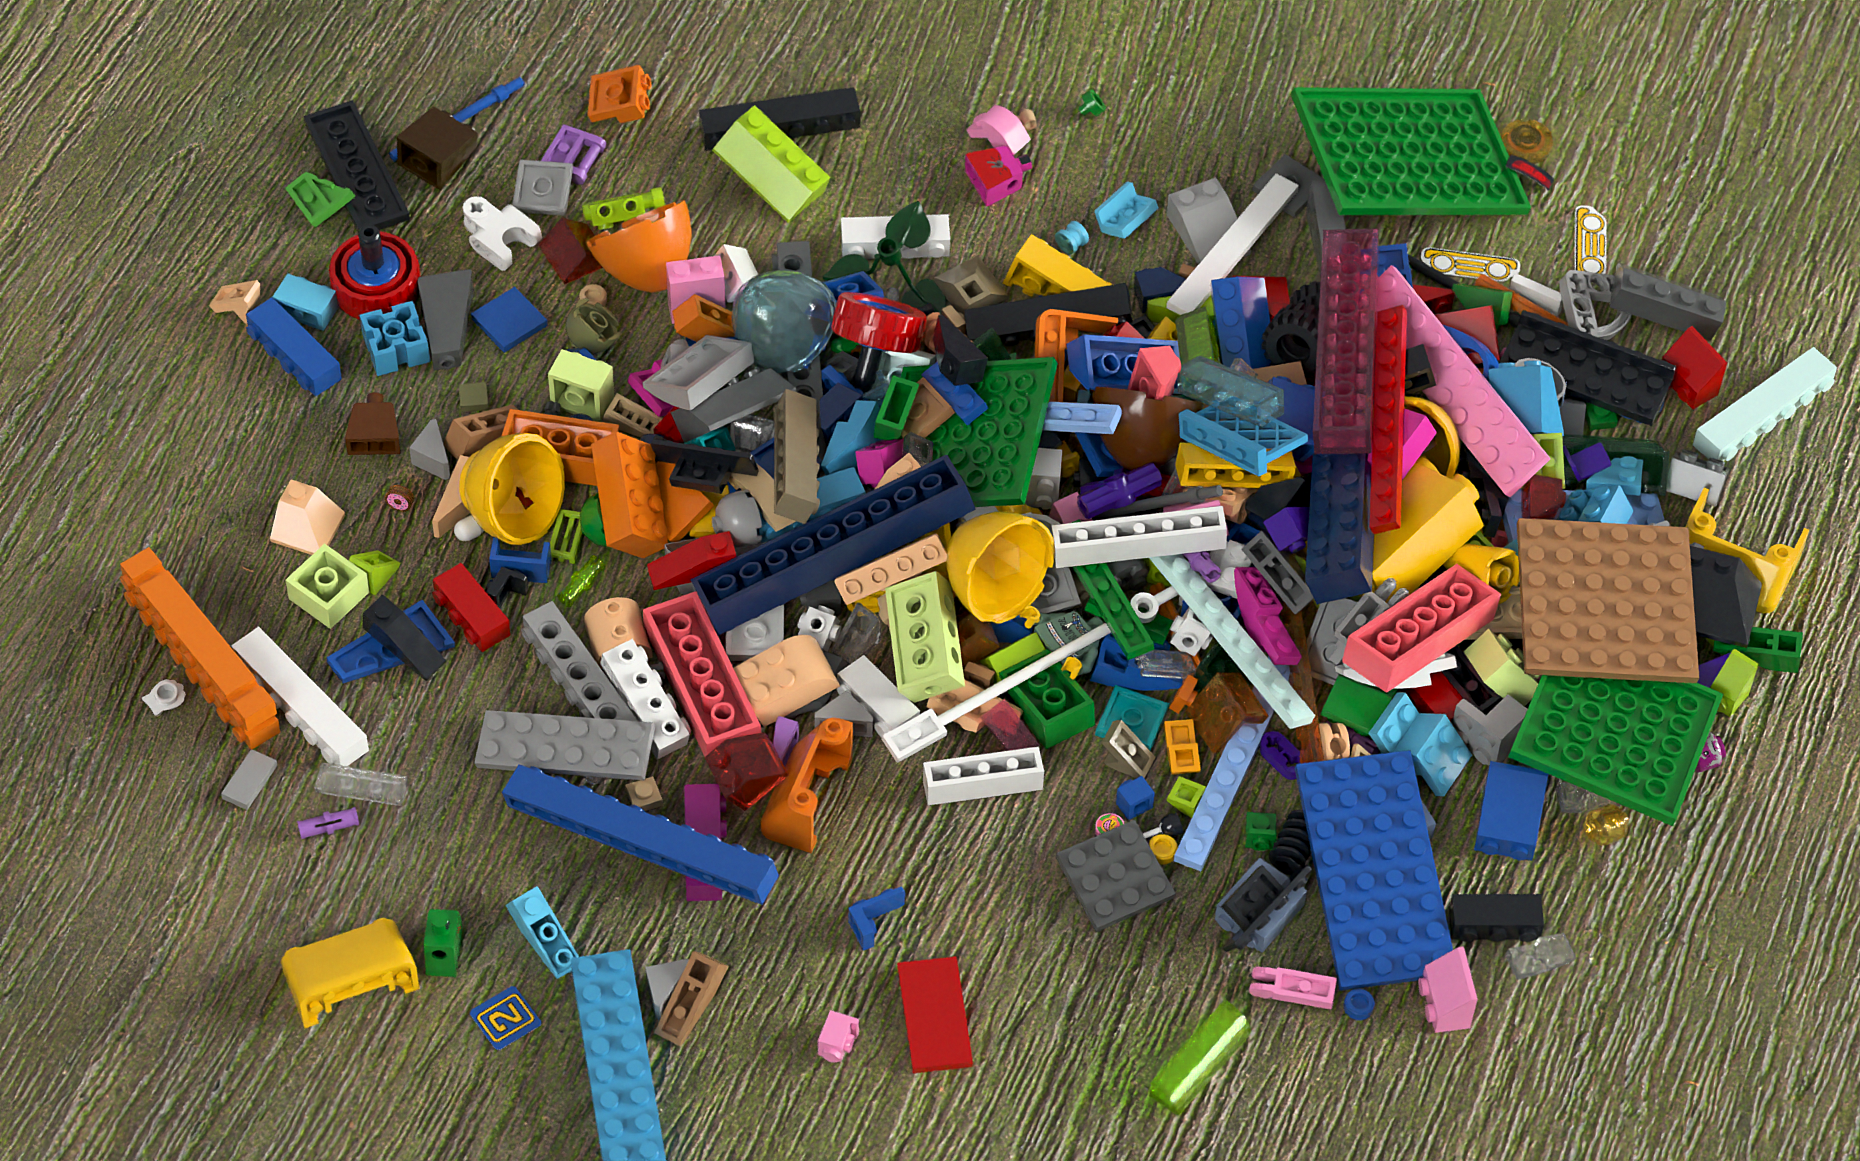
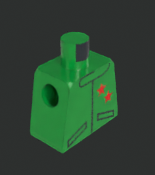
(444, 934)

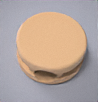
(1334, 741)

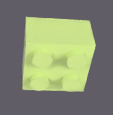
(581, 384)
(327, 586)
(1502, 667)

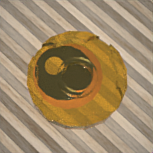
(1528, 140)

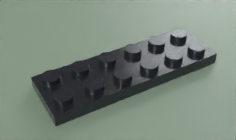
(356, 165)

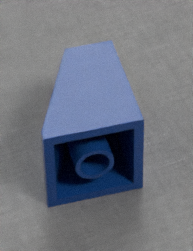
(1297, 413)
(1511, 811)

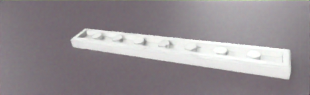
(1233, 245)

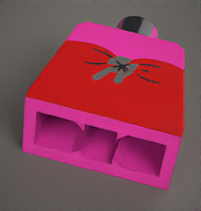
(996, 172)

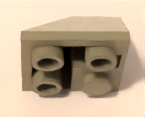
(970, 286)

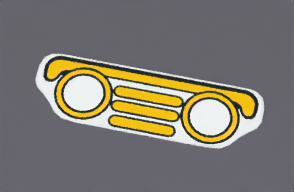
(1590, 240)
(1470, 264)

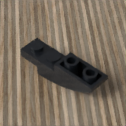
(1491, 498)

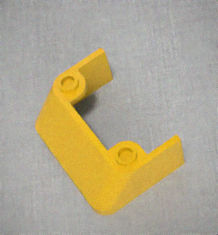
(1771, 570)

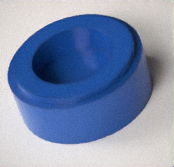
(1359, 1004)

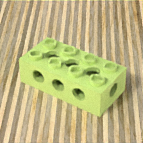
(924, 637)

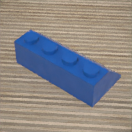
(1240, 319)
(1109, 359)

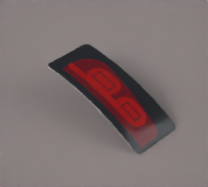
(1530, 170)

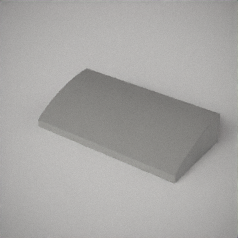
(700, 371)

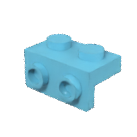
(1124, 211)

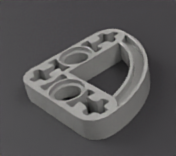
(1577, 287)

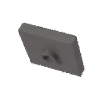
(1294, 172)

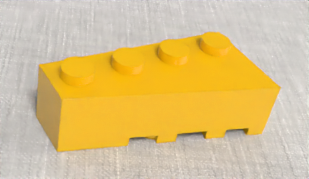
(1048, 272)

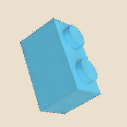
(307, 301)

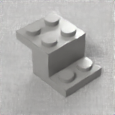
(1492, 734)

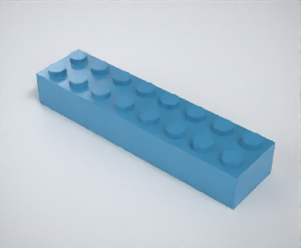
(617, 1057)

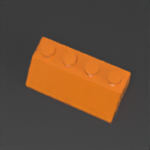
(567, 436)

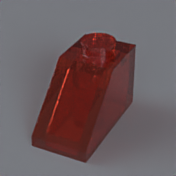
(1542, 497)

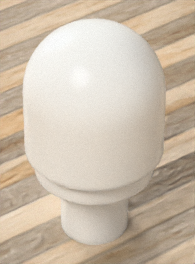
(467, 529)

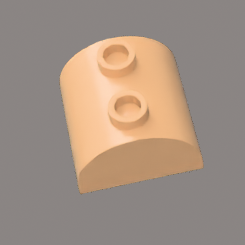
(613, 624)

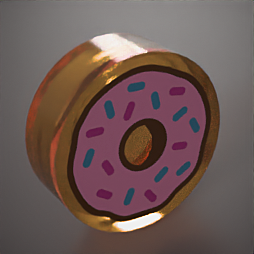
(399, 498)

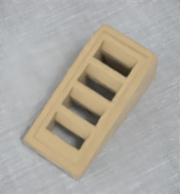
(631, 408)

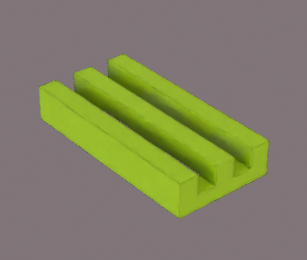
(563, 554)

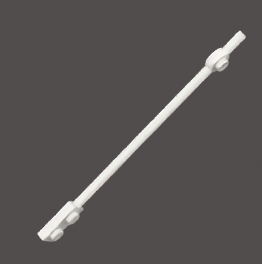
(930, 728)

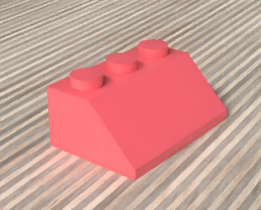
(1155, 372)

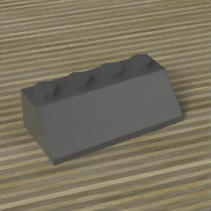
(1666, 301)
(731, 403)

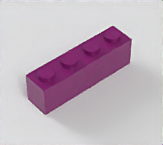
(703, 814)

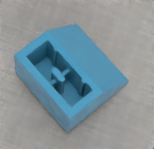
(1600, 505)

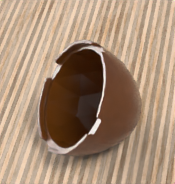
(1146, 428)

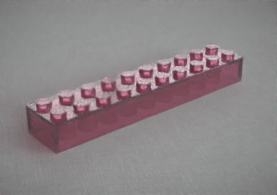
(1346, 342)

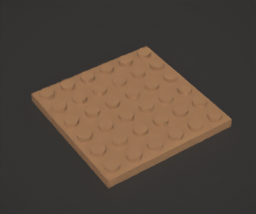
(1607, 600)

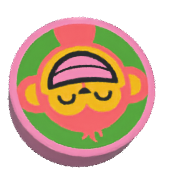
(1107, 822)

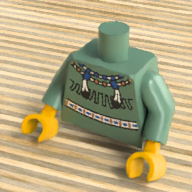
(1060, 629)

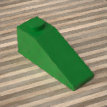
(1770, 649)

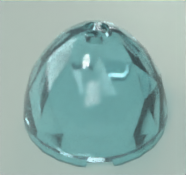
(784, 318)

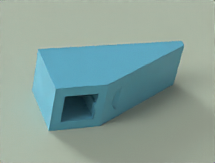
(543, 931)

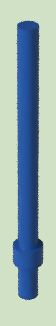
(498, 95)

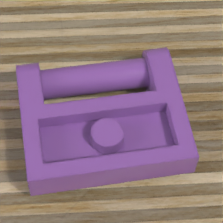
(567, 147)

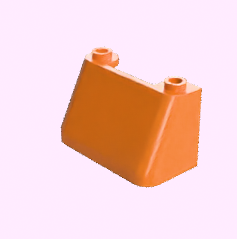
(792, 804)

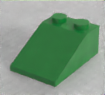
(1051, 702)

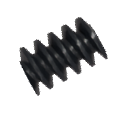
(1292, 844)

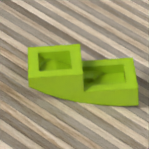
(1187, 795)

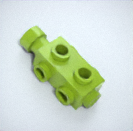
(616, 208)

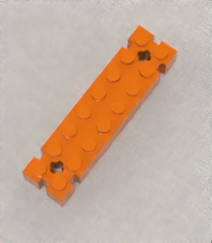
(199, 649)

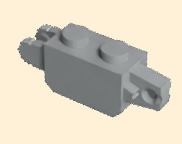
(1364, 611)

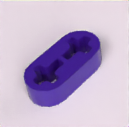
(1279, 758)

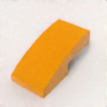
(1181, 746)

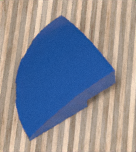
(1114, 669)

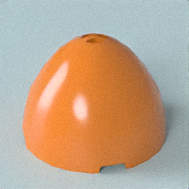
(644, 245)

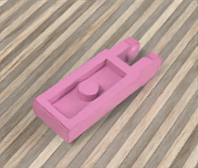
(1294, 986)

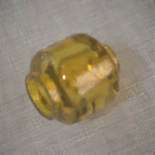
(1606, 824)

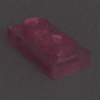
(1008, 727)

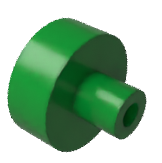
(1092, 103)

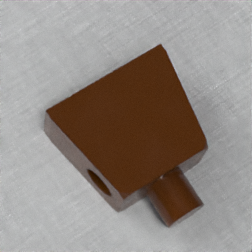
(372, 428)

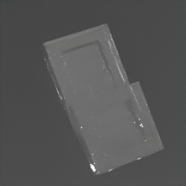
(1578, 800)
(1545, 955)

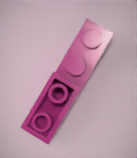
(1260, 615)

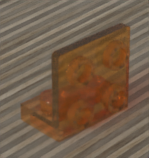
(1224, 708)

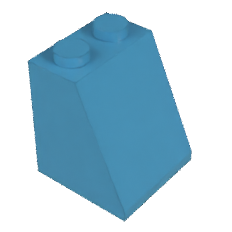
(1529, 395)

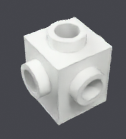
(829, 624)
(1190, 633)

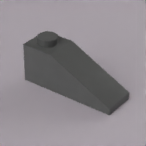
(1279, 570)

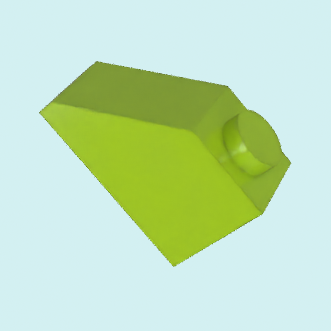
(1734, 681)

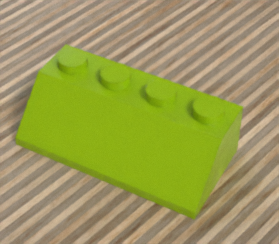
(771, 164)

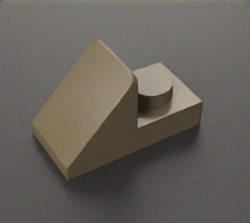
(1126, 751)

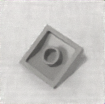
(1058, 591)

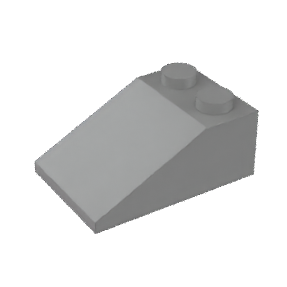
(1201, 216)

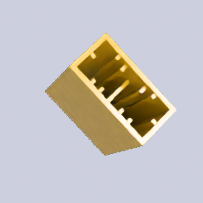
(1435, 523)

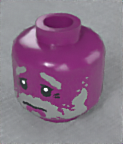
(1711, 754)

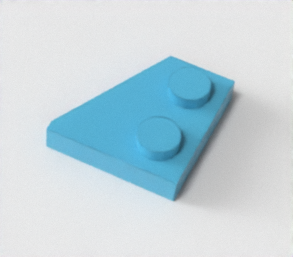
(1622, 472)

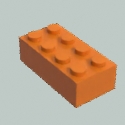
(629, 495)

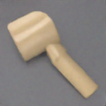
(1027, 119)

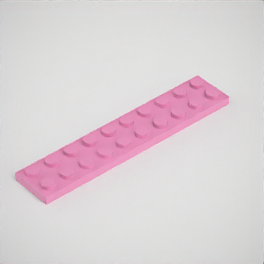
(1465, 394)

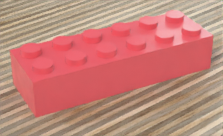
(1421, 628)
(699, 671)

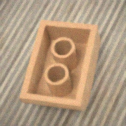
(786, 677)

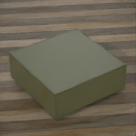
(473, 396)

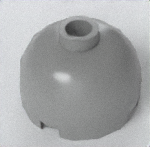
(740, 517)

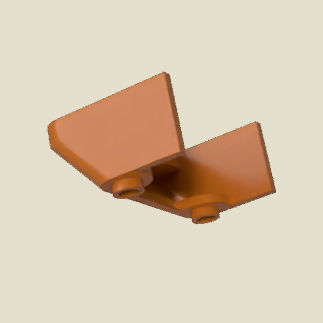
(1057, 329)

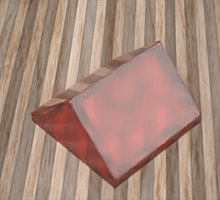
(567, 250)

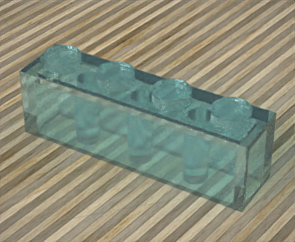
(1231, 391)

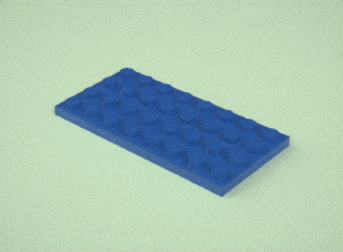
(1374, 868)

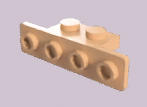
(892, 568)
(970, 721)

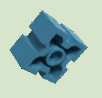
(394, 338)

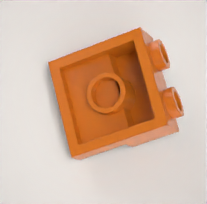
(619, 95)

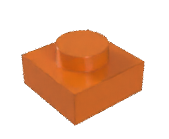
(1184, 695)

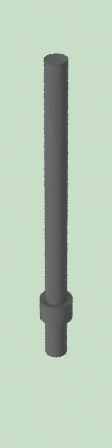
(1193, 495)

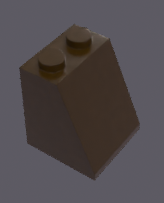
(435, 147)

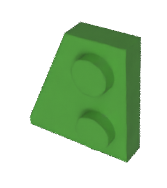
(318, 197)

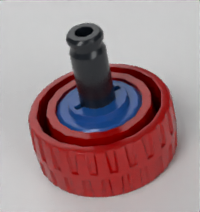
(373, 272)
(879, 327)

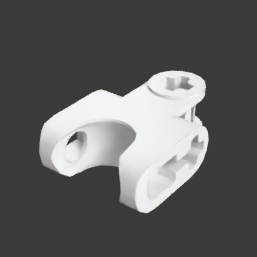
(496, 229)

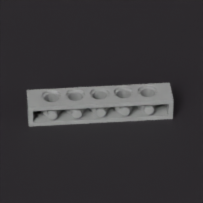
(549, 622)

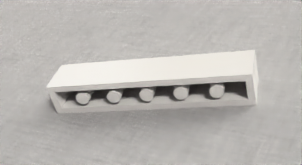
(1139, 536)
(302, 700)

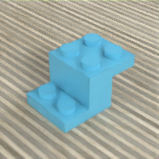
(1433, 742)

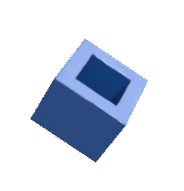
(1134, 797)

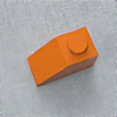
(702, 317)

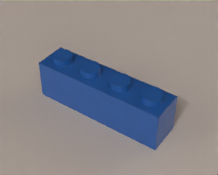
(293, 347)

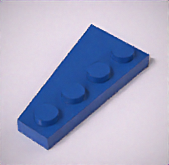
(369, 656)

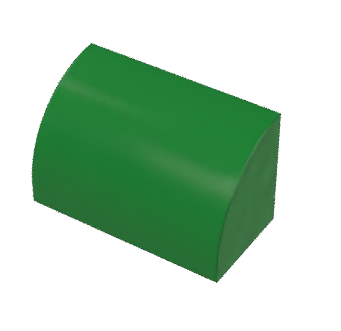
(895, 408)

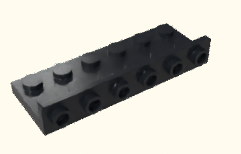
(1594, 367)

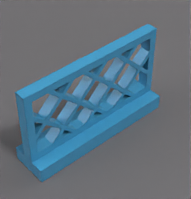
(1235, 445)

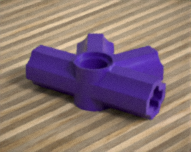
(1117, 490)

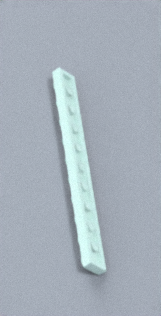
(1234, 640)

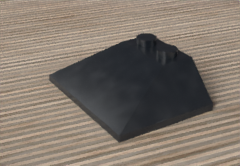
(1723, 596)

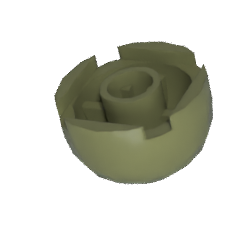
(591, 327)

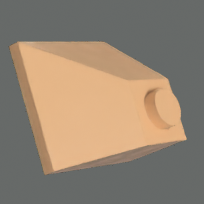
(305, 518)

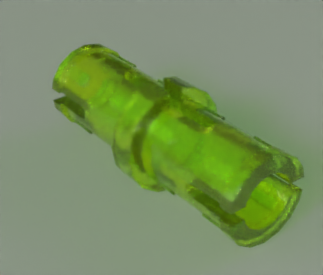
(581, 581)

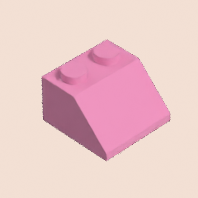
(1449, 992)

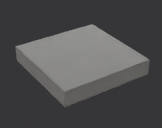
(542, 187)

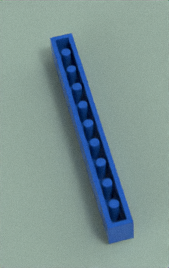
(641, 833)

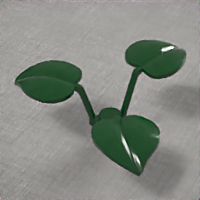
(906, 228)

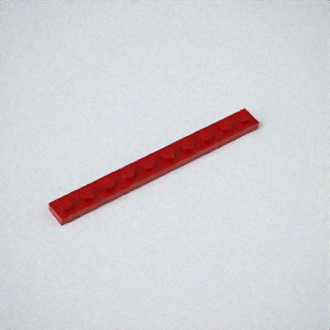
(1388, 420)

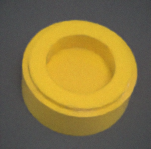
(1164, 848)

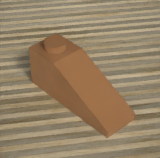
(475, 431)
(690, 997)

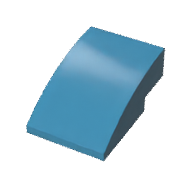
(851, 437)

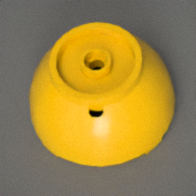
(491, 481)

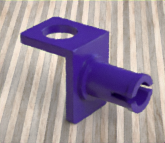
(1588, 461)

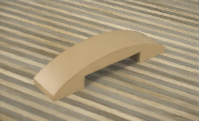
(762, 489)

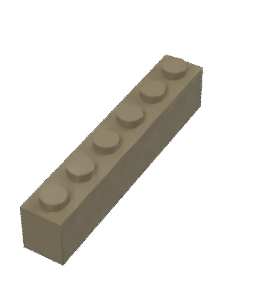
(796, 457)

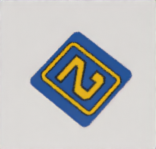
(505, 1018)

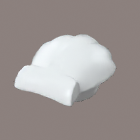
(165, 696)

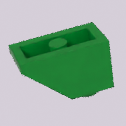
(1477, 296)

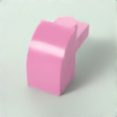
(1000, 128)

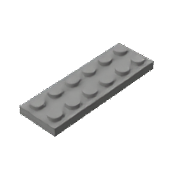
(565, 744)

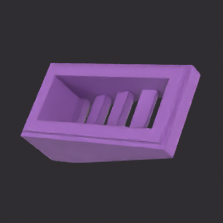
(785, 737)

